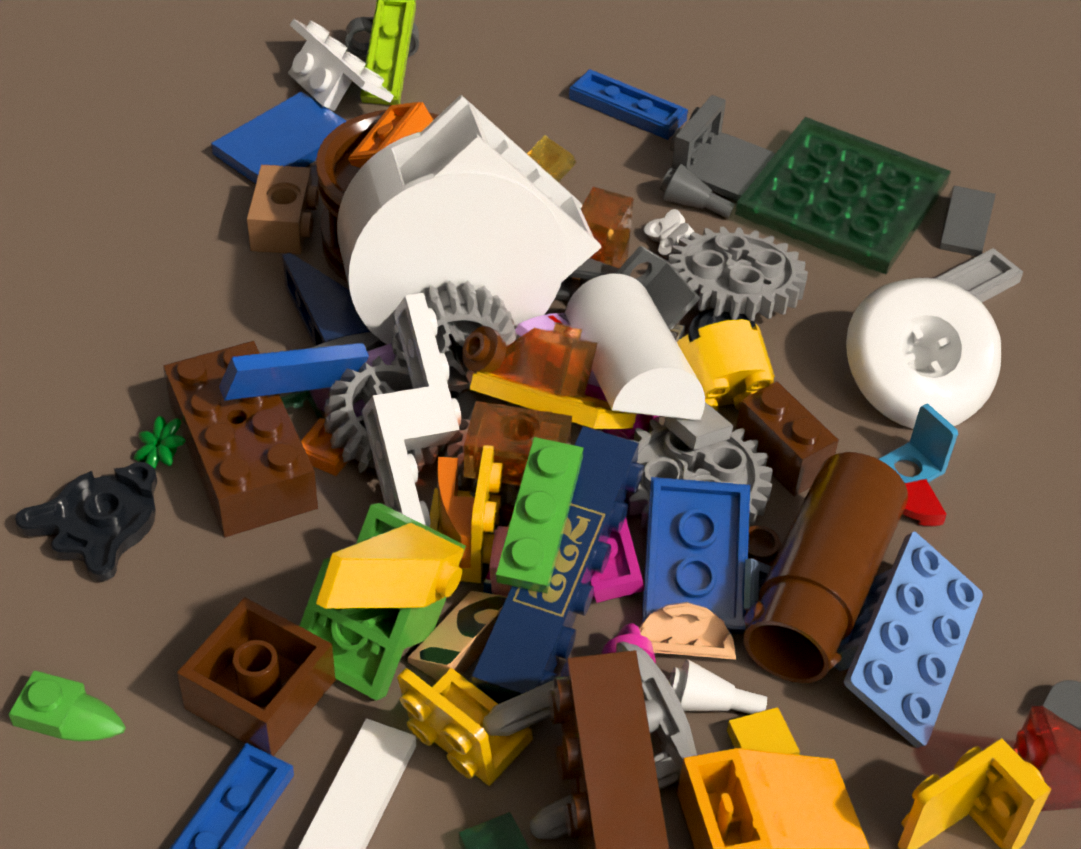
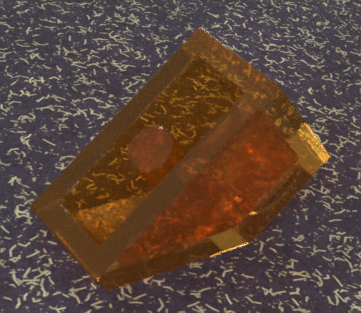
(551, 360)

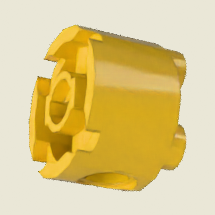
(728, 361)

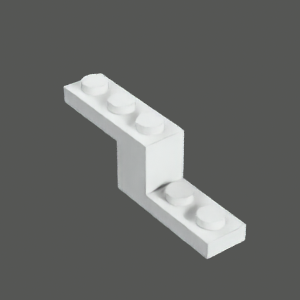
(413, 416)

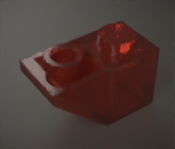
(1056, 753)

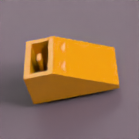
(767, 802)

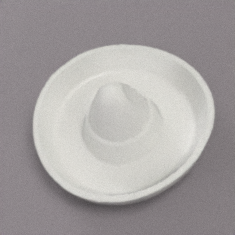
(924, 346)

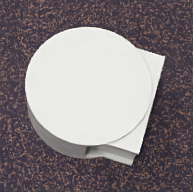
(458, 210)

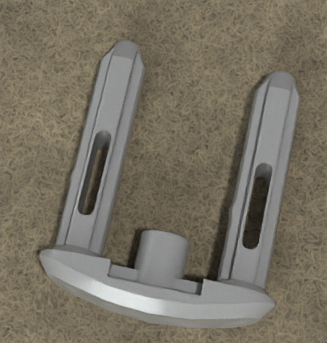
(663, 716)

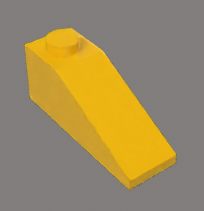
(392, 571)

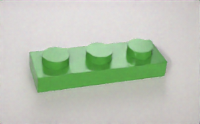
(540, 515)

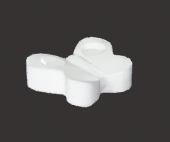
(668, 231)

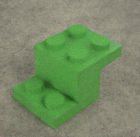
(371, 640)

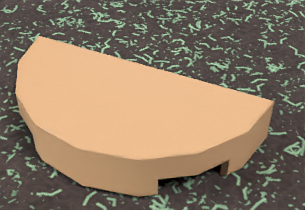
(688, 631)

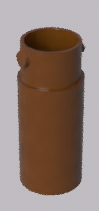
(825, 567)

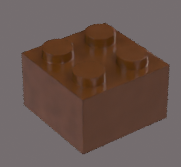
(257, 676)

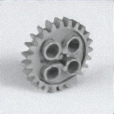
(740, 272)
(723, 462)

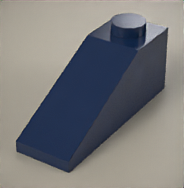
(321, 302)

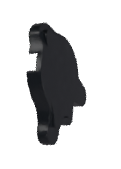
(96, 517)

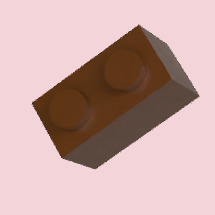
(788, 434)

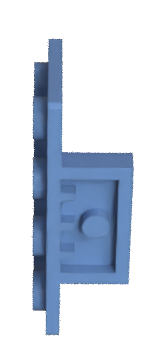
(910, 638)

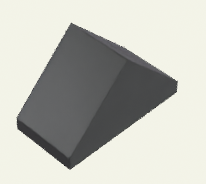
(966, 220)

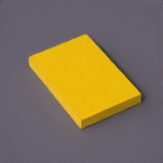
(585, 410)

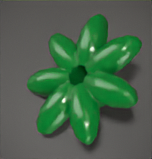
(161, 443)

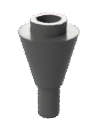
(687, 189)

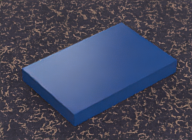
(280, 137)
(697, 547)

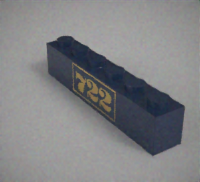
(537, 625)

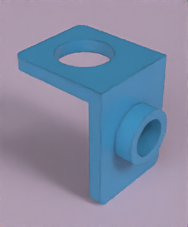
(928, 446)

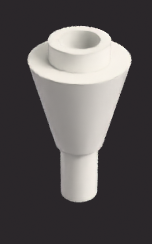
(705, 691)

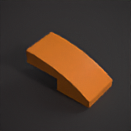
(454, 510)

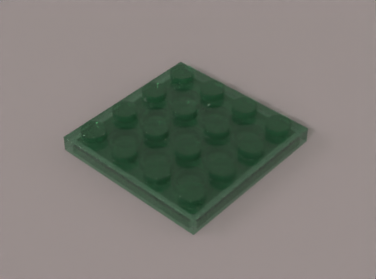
(843, 194)

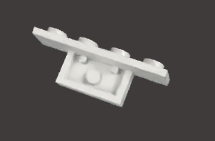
(328, 69)

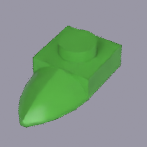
(63, 710)

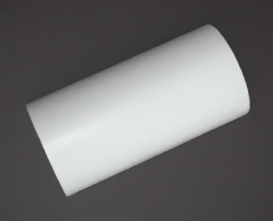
(635, 351)

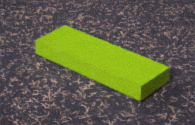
(390, 46)

